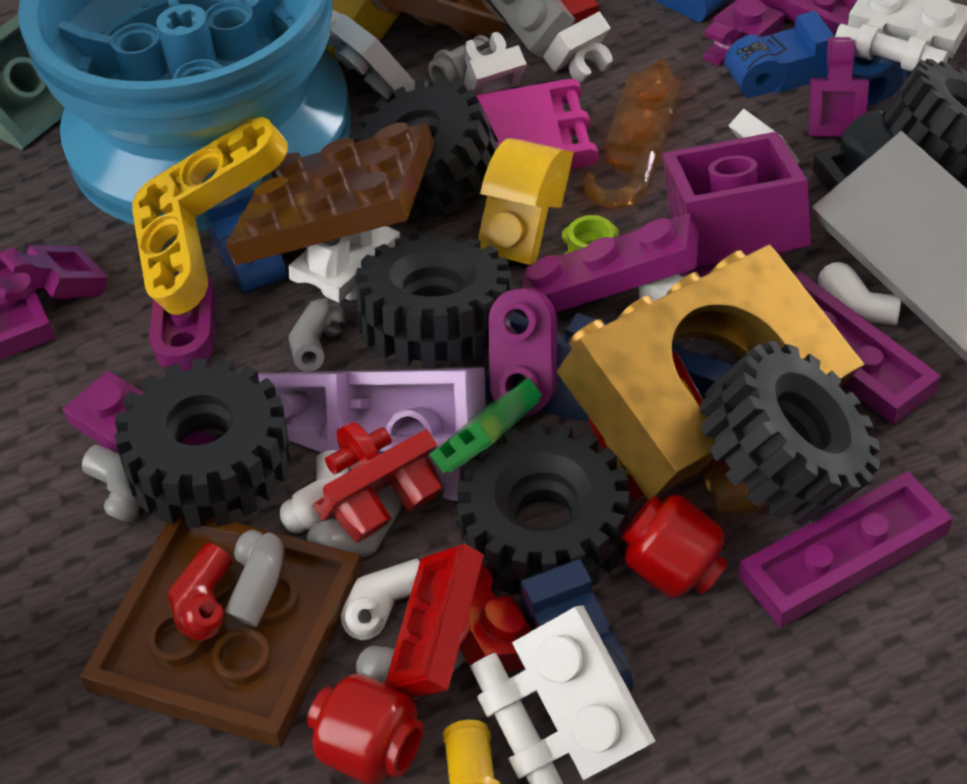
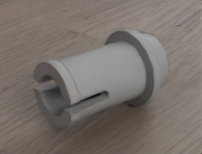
(452, 63)

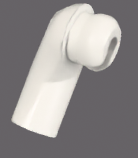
(848, 288)
(297, 513)
(375, 597)

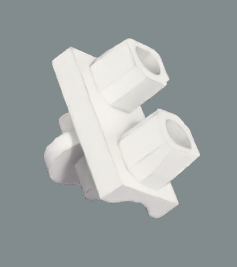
(335, 262)

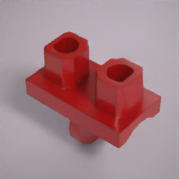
(354, 496)

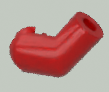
(192, 594)

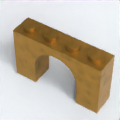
(628, 373)

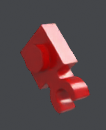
(493, 625)

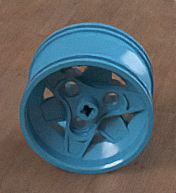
(173, 75)

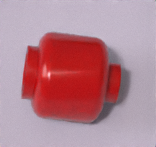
(674, 546)
(365, 729)

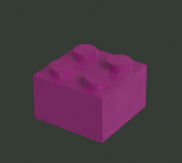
(740, 196)

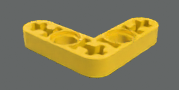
(240, 160)

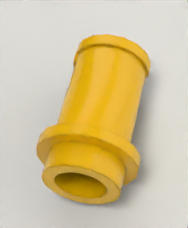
(469, 753)

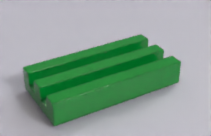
(486, 426)

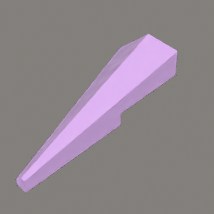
(392, 399)

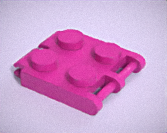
(539, 117)

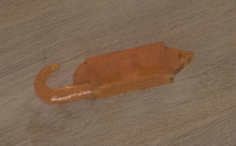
(638, 133)

